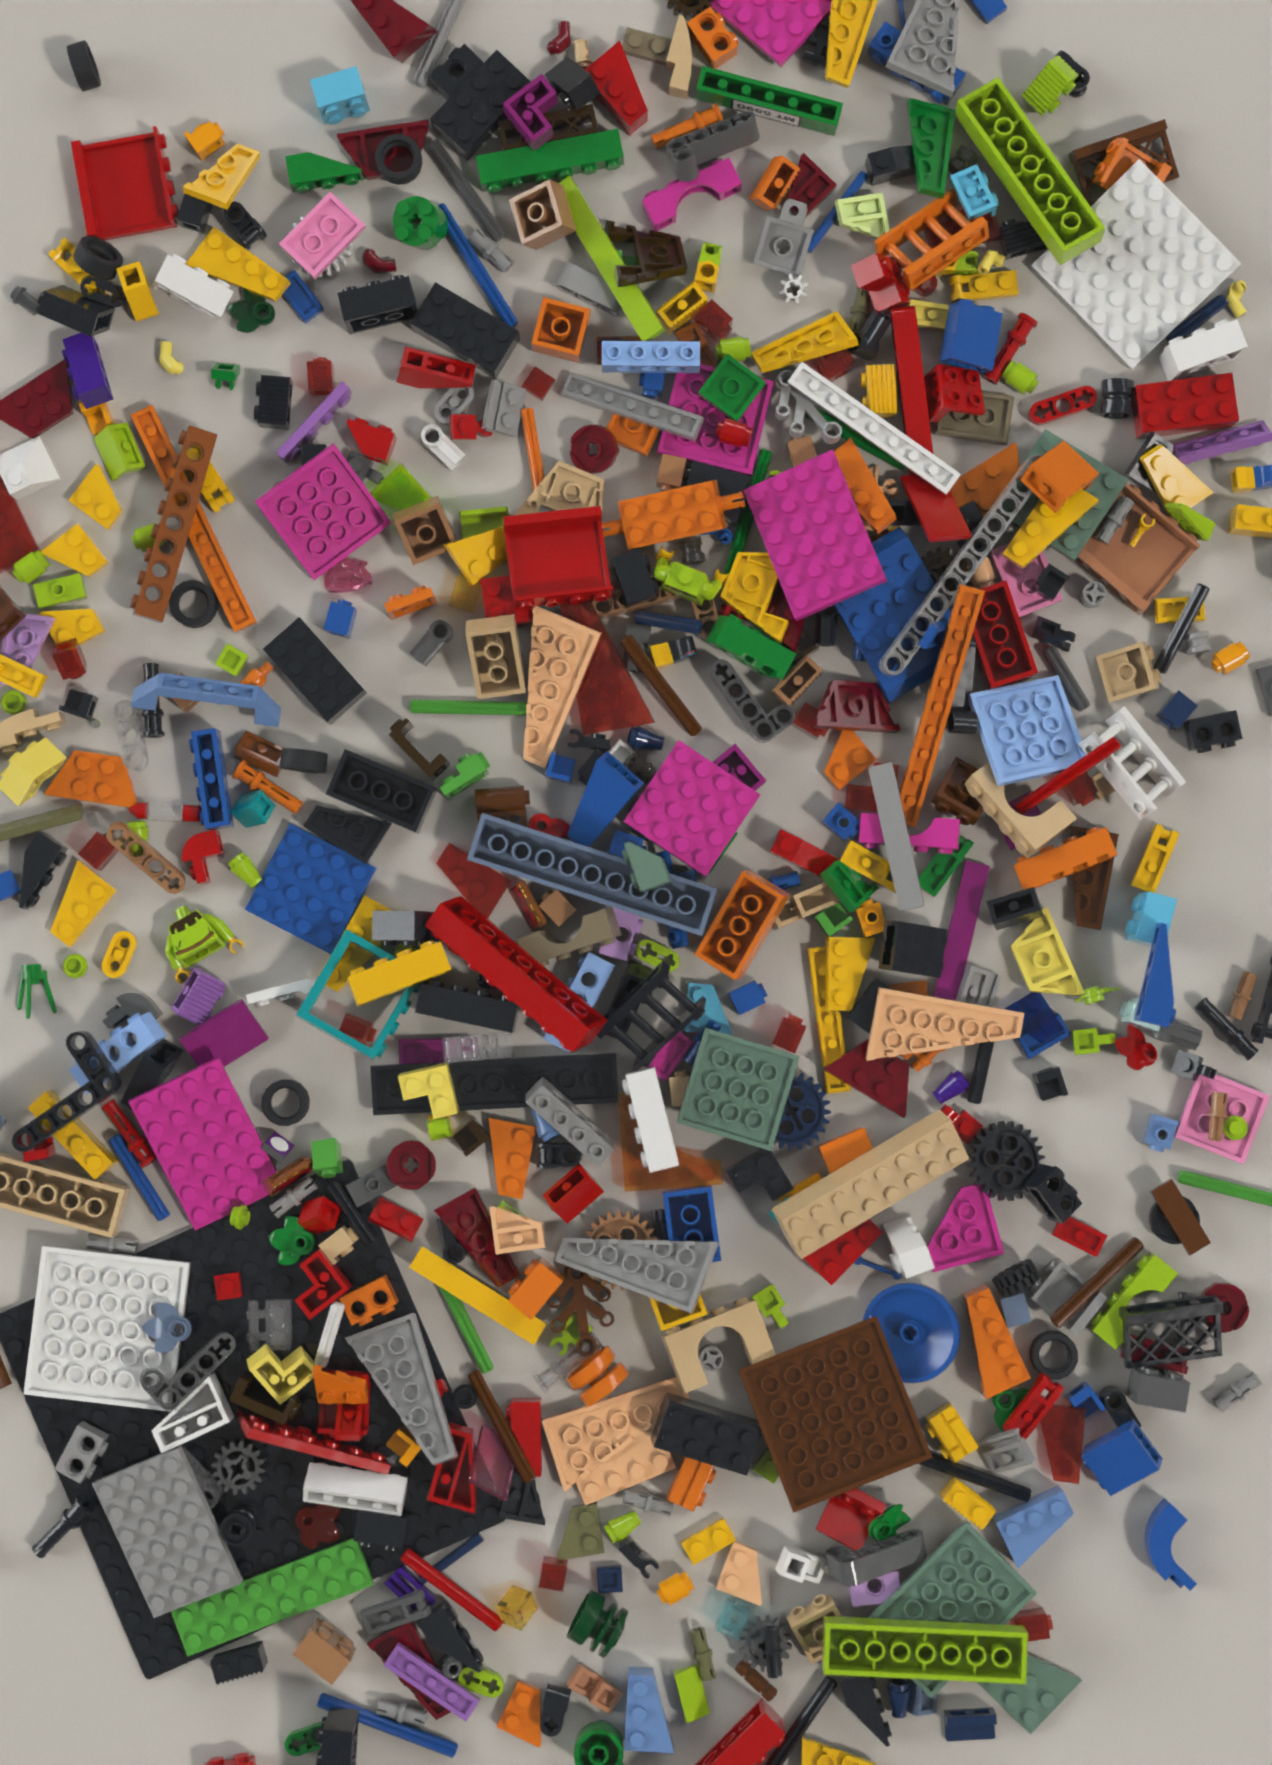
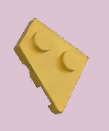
(97, 498)
(74, 624)

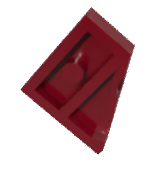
(810, 185)

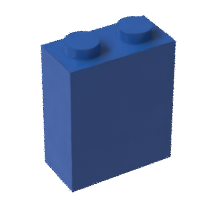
(971, 336)
(1121, 1457)

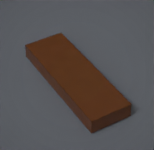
(1180, 1217)

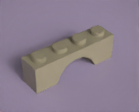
(596, 928)

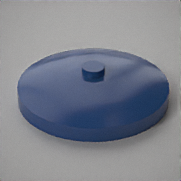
(918, 1329)

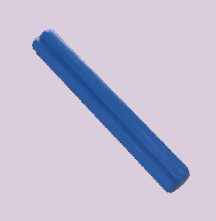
(139, 1177)

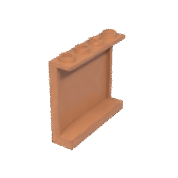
(1142, 571)

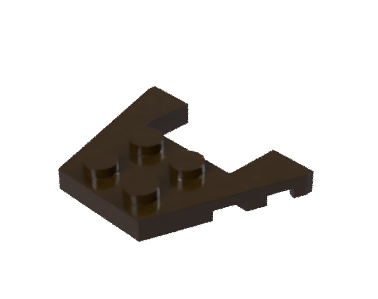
(656, 253)

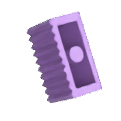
(198, 996)

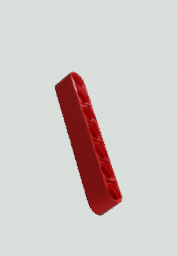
(910, 376)

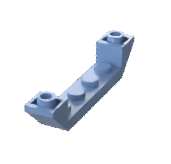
(207, 690)

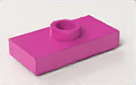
(670, 1055)

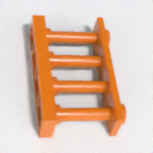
(933, 258)

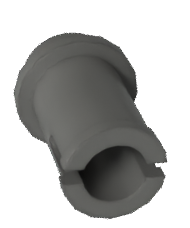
(26, 300)
(450, 1666)

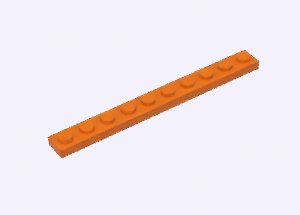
(201, 532)
(939, 700)

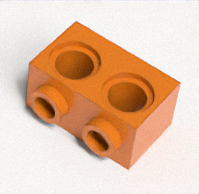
(706, 40)
(366, 1295)

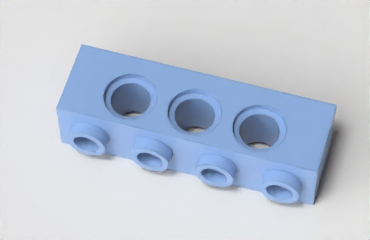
(650, 357)
(602, 972)
(147, 1034)

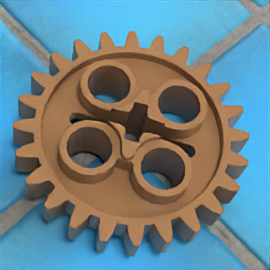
(614, 1228)

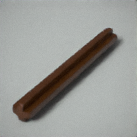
(661, 685)
(1096, 1282)
(501, 1426)

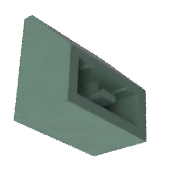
(648, 868)

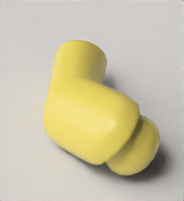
(989, 259)
(1234, 296)
(167, 361)

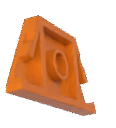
(987, 480)
(94, 779)

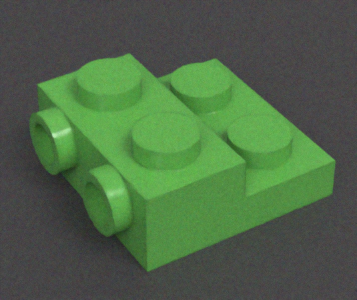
(471, 770)

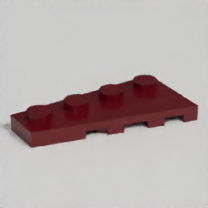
(472, 1226)
(410, 1638)

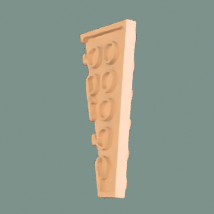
(556, 670)
(926, 1023)
(594, 1434)

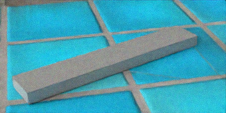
(632, 406)
(896, 836)

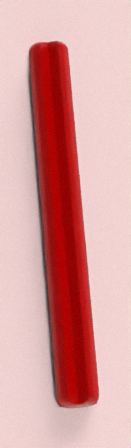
(1067, 775)
(451, 1589)

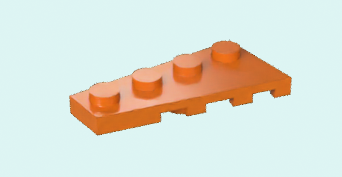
(865, 490)

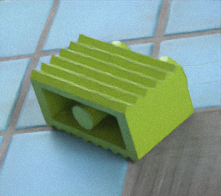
(1050, 85)

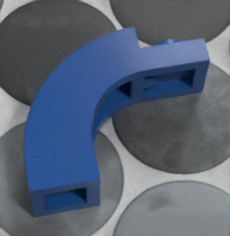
(1159, 1533)

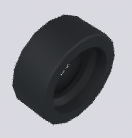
(83, 65)
(395, 141)
(97, 257)
(178, 592)
(303, 760)
(267, 1100)
(1048, 1336)

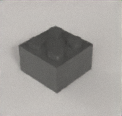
(1158, 1389)

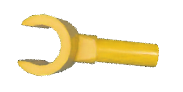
(1142, 528)

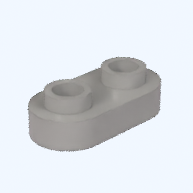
(452, 402)

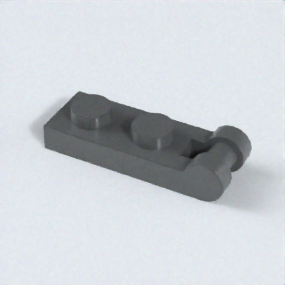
(395, 1612)

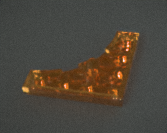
(690, 1173)

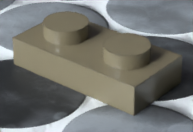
(646, 46)

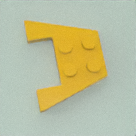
(751, 590)

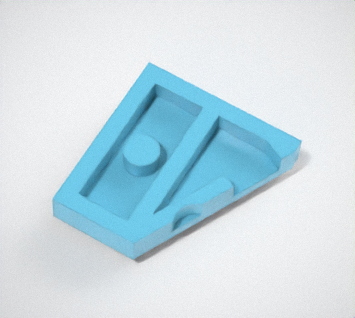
(712, 1008)

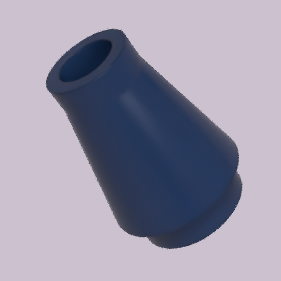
(644, 739)
(899, 1694)

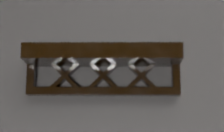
(558, 119)

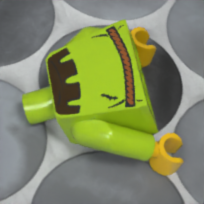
(686, 581)
(195, 938)

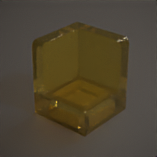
(516, 1607)

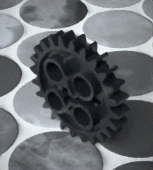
(993, 1142)

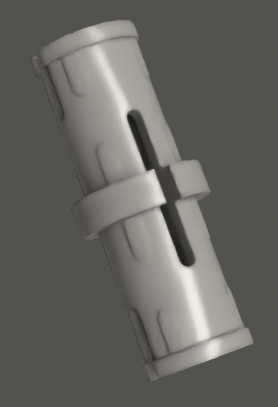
(491, 251)
(1114, 520)
(293, 1197)
(113, 1244)
(1237, 1391)
(647, 1502)
(401, 1712)

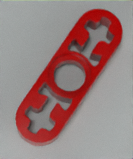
(1081, 405)

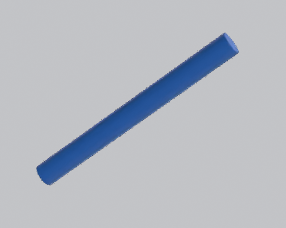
(832, 216)

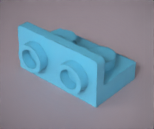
(974, 193)

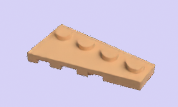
(625, 1469)

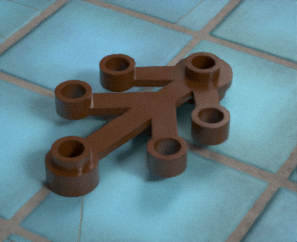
(580, 1304)

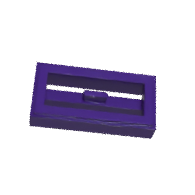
(392, 1584)

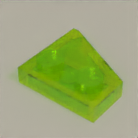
(400, 489)

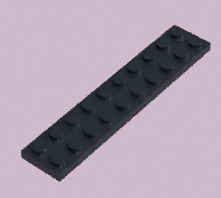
(503, 1082)

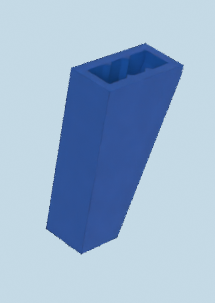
(604, 797)

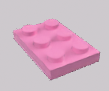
(322, 235)
(1021, 581)

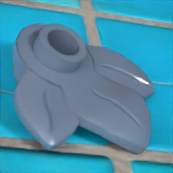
(164, 1326)

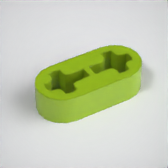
(659, 949)
(479, 1686)

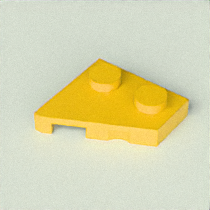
(76, 552)

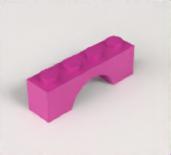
(717, 180)
(941, 834)

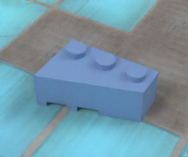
(1032, 1523)
(645, 1717)

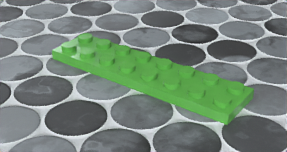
(273, 1596)

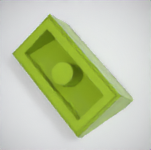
(691, 1693)

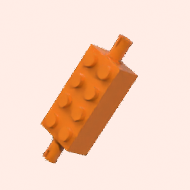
(672, 514)

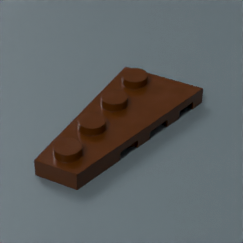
(1092, 887)

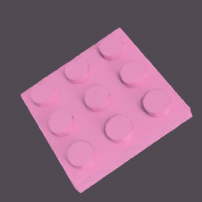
(1240, 1102)

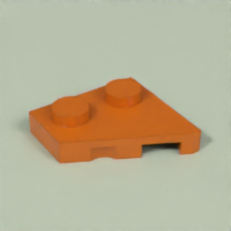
(339, 1388)

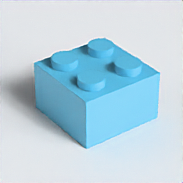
(340, 96)
(1148, 911)

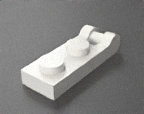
(283, 992)

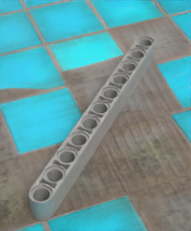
(955, 574)

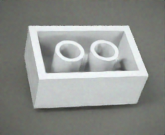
(1202, 350)

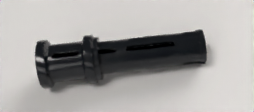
(152, 718)
(69, 1520)

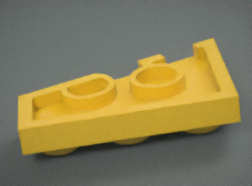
(478, 553)
(845, 969)

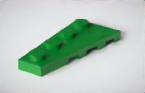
(931, 142)

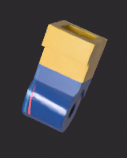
(1251, 478)

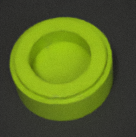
(13, 702)

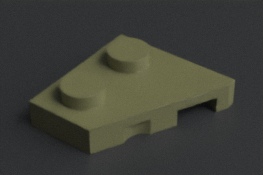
(582, 1533)

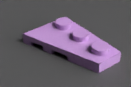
(26, 639)

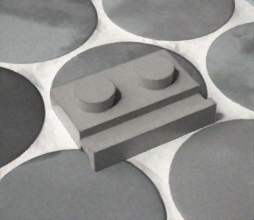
(503, 408)
(978, 986)
(1006, 1451)

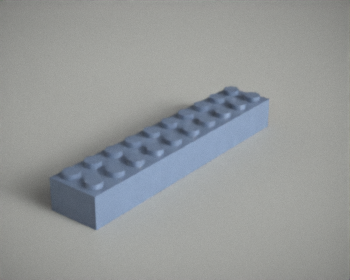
(588, 874)

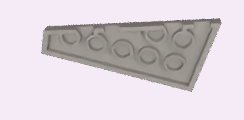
(928, 45)
(655, 1268)
(404, 1374)

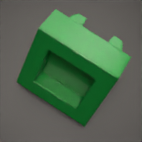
(226, 372)

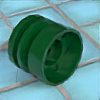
(597, 1624)

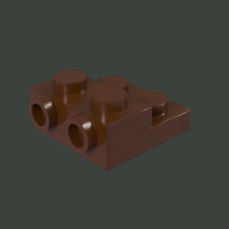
(953, 794)

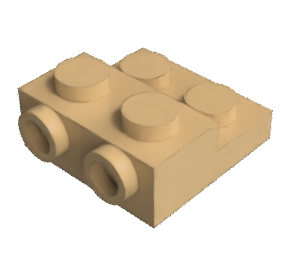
(1128, 671)
(808, 1624)

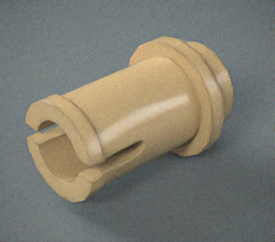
(581, 53)

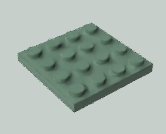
(1105, 488)
(737, 1089)

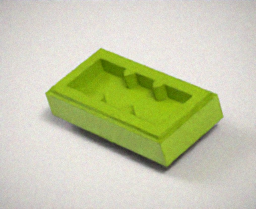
(60, 591)

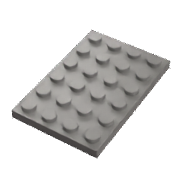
(167, 1531)

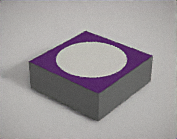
(277, 1147)

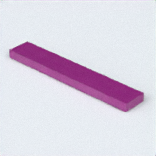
(961, 929)

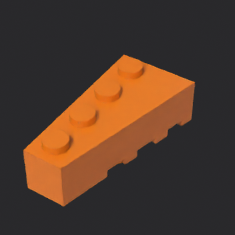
(1065, 859)
(994, 1349)

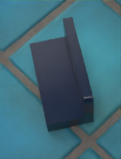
(970, 1724)

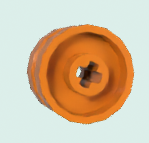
(599, 1378)

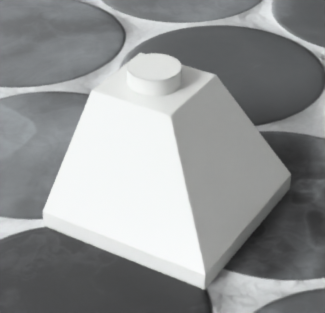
(27, 468)

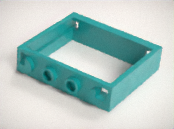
(390, 1026)

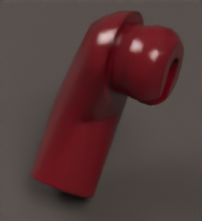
(562, 41)
(375, 264)

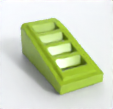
(1191, 520)

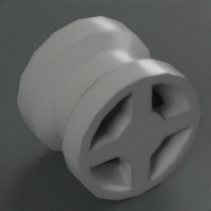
(1096, 591)
(1197, 643)
(711, 1362)

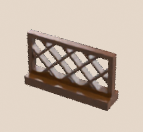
(1136, 137)

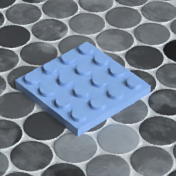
(1027, 729)

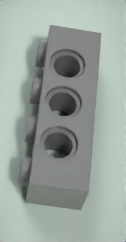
(570, 1121)

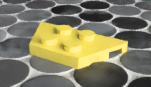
(1045, 960)

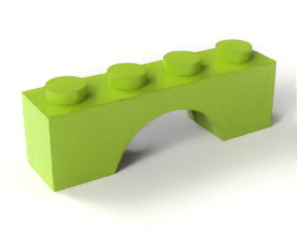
(1150, 1275)

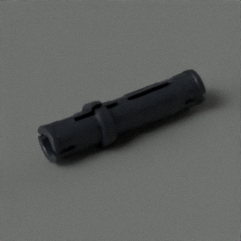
(1248, 1050)

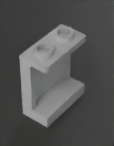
(1057, 1287)

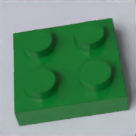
(731, 388)

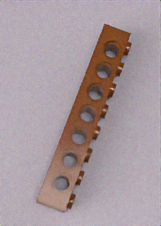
(204, 442)

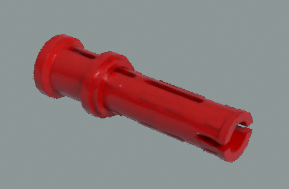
(1015, 339)
(111, 1109)

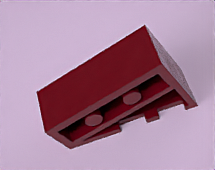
(395, 26)

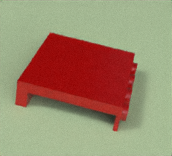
(125, 186)
(557, 557)

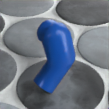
(724, 536)

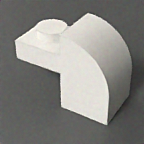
(800, 1564)

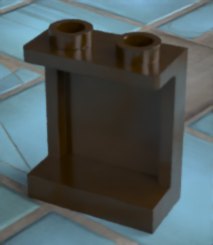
(432, 769)
(263, 1403)

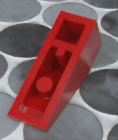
(430, 370)
(801, 853)
(526, 1426)

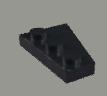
(351, 833)

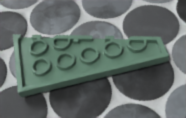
(1035, 1700)

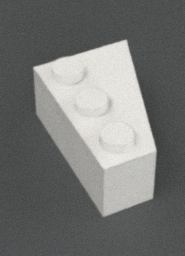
(192, 286)
(908, 1248)
(198, 1414)

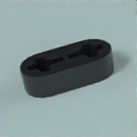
(101, 296)

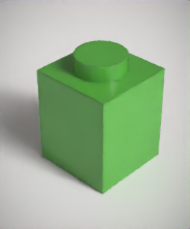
(327, 1157)

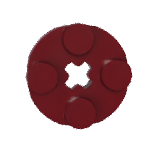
(580, 448)
(399, 1174)
(1236, 1301)

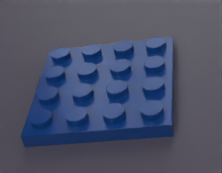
(310, 889)

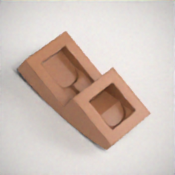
(595, 1688)

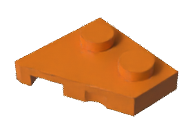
(847, 759)
(523, 1714)

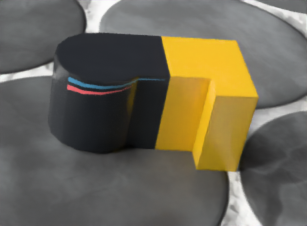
(673, 652)

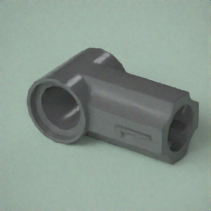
(641, 634)
(429, 644)
(1179, 1034)

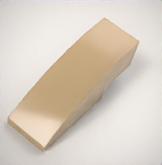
(680, 60)
(805, 904)

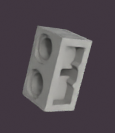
(79, 1450)

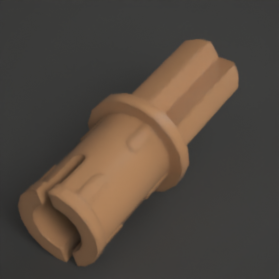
(1242, 995)
(1217, 1115)

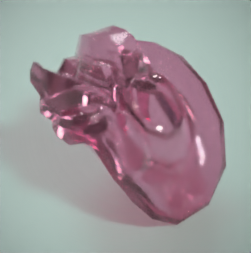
(347, 576)

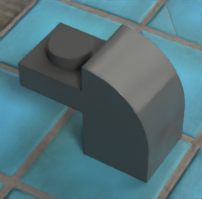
(130, 1005)

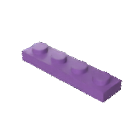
(308, 430)
(1222, 442)
(431, 1681)

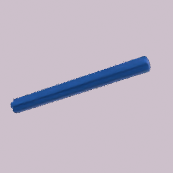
(478, 270)
(392, 1727)

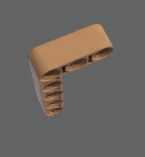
(662, 597)

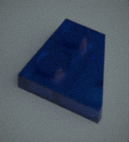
(1038, 1017)

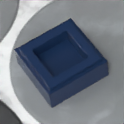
(609, 1579)

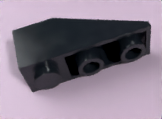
(39, 863)
(447, 1635)
(863, 1703)

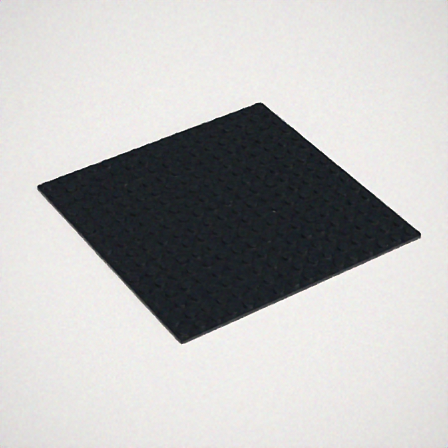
(278, 1498)

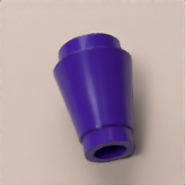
(951, 1087)

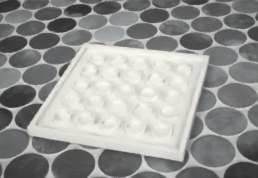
(1145, 270)
(90, 1325)

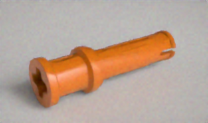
(697, 121)
(257, 781)

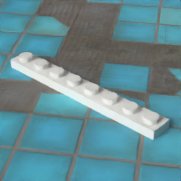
(874, 428)

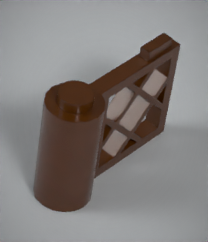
(502, 802)

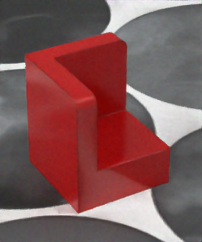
(319, 1215)

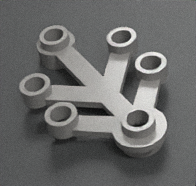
(803, 405)

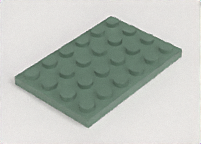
(959, 1583)

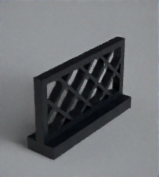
(1171, 1311)

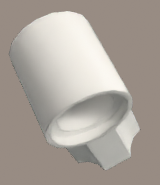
(443, 448)

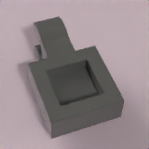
(362, 468)

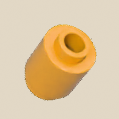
(1230, 658)
(675, 1588)

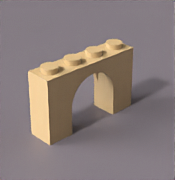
(1026, 832)
(684, 1341)

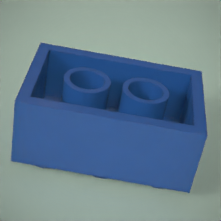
(691, 1215)

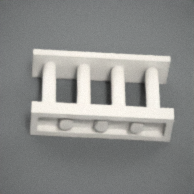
(1145, 752)

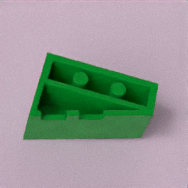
(750, 647)

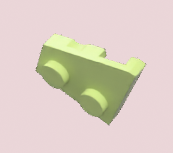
(863, 214)

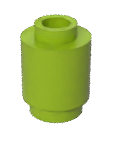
(736, 347)
(1020, 377)
(142, 538)
(30, 567)

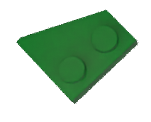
(847, 885)

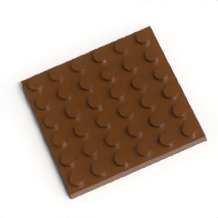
(835, 1414)

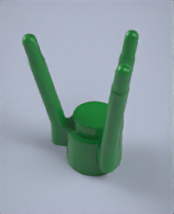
(31, 975)

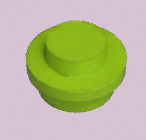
(75, 966)
(1235, 1127)
(240, 1216)

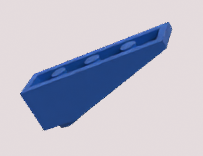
(1156, 994)

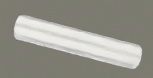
(329, 1333)

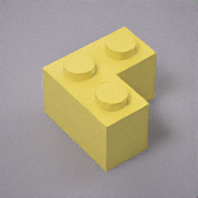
(30, 769)
(435, 1083)
(281, 1377)

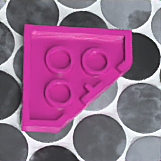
(966, 1231)

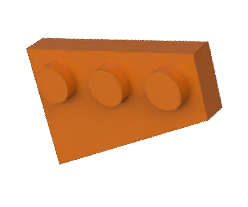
(511, 1154)

